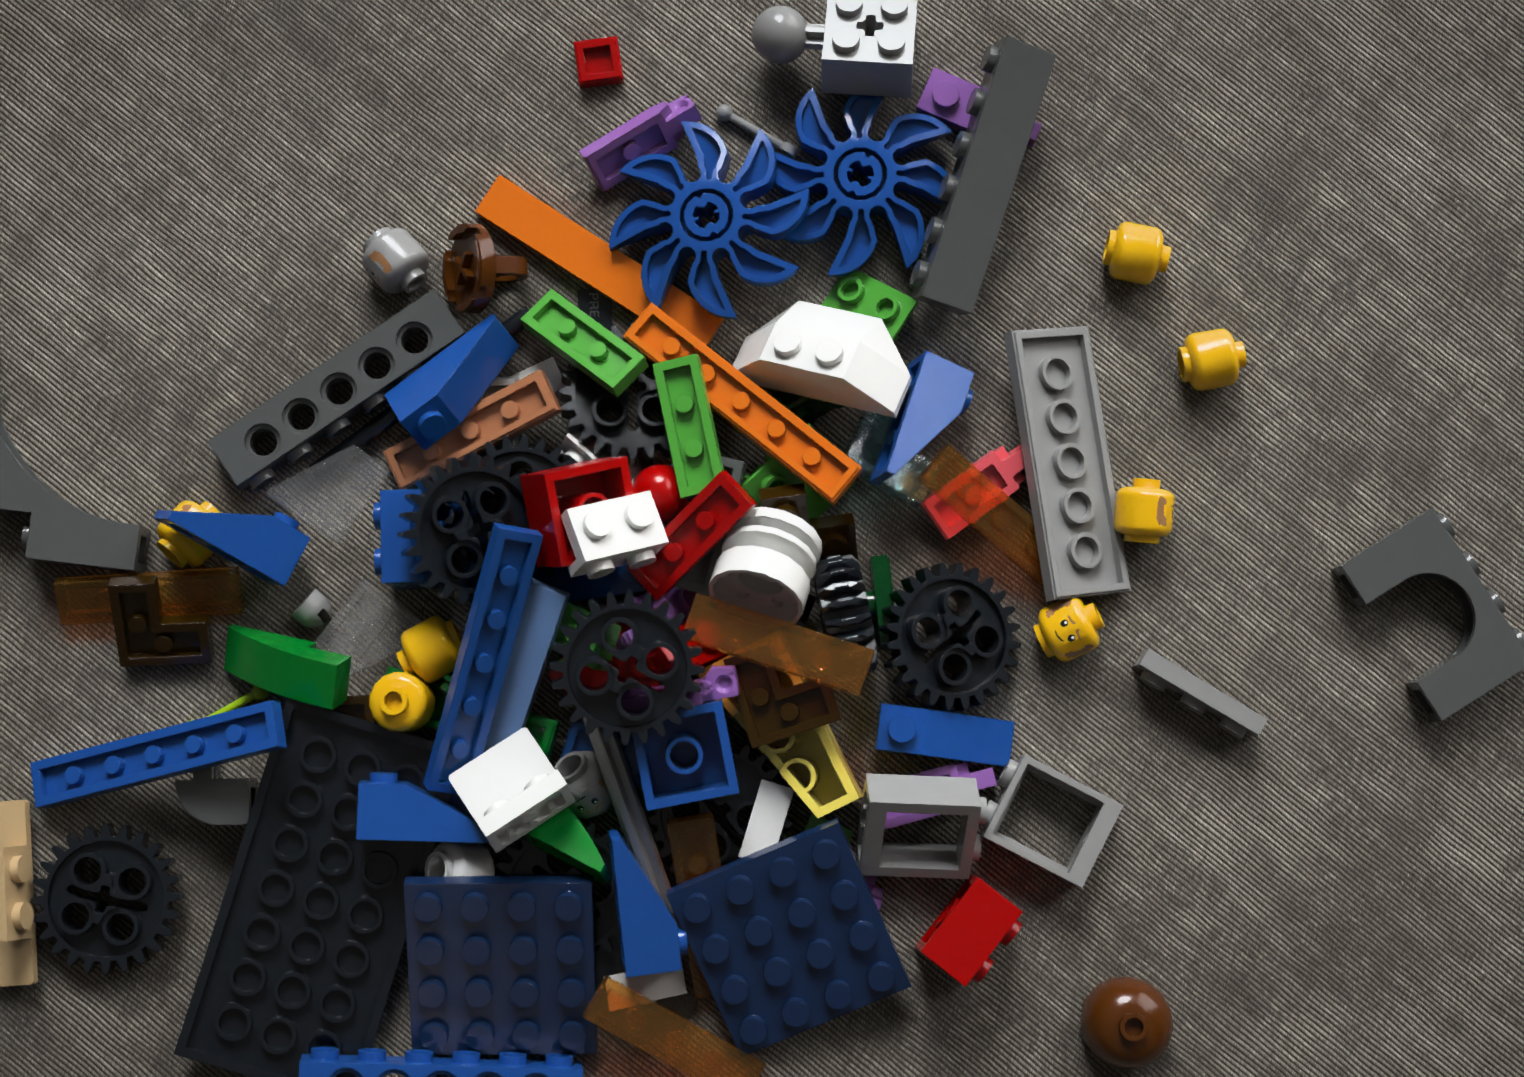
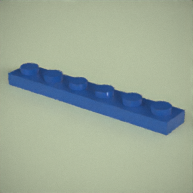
(483, 652)
(158, 754)

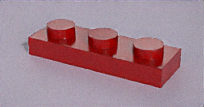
(695, 533)

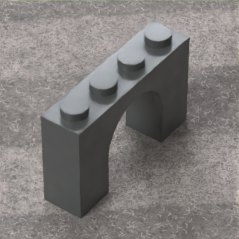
(1488, 645)

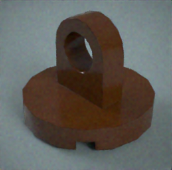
(473, 268)

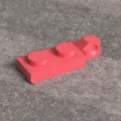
(1000, 467)

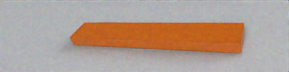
(586, 256)
(749, 407)

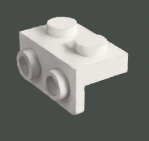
(614, 534)

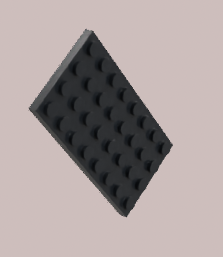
(308, 909)

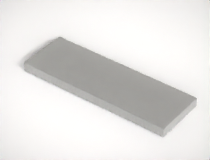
(1066, 462)

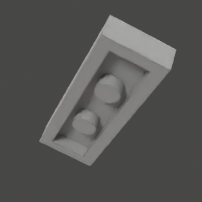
(1199, 695)

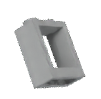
(924, 796)
(1091, 840)

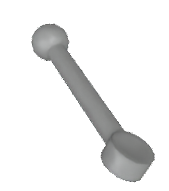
(725, 113)

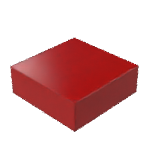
(598, 62)

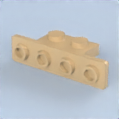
(17, 912)

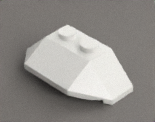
(827, 358)

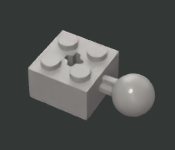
(862, 43)

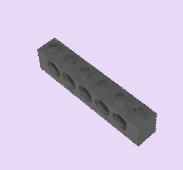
(238, 443)

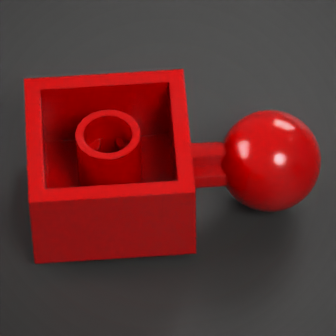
(588, 482)

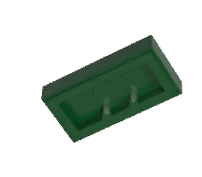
(879, 595)

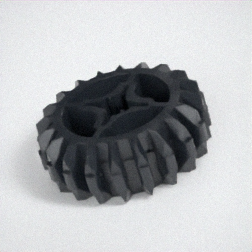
(844, 602)

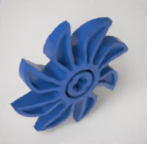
(867, 158)
(716, 240)

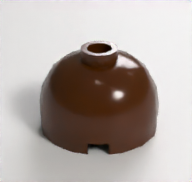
(1126, 1022)

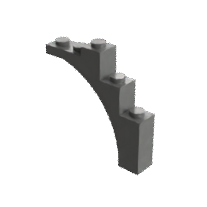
(60, 530)

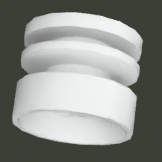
(767, 564)

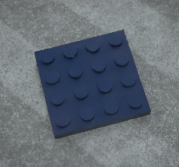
(789, 937)
(501, 963)

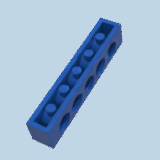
(421, 1063)

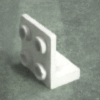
(511, 789)

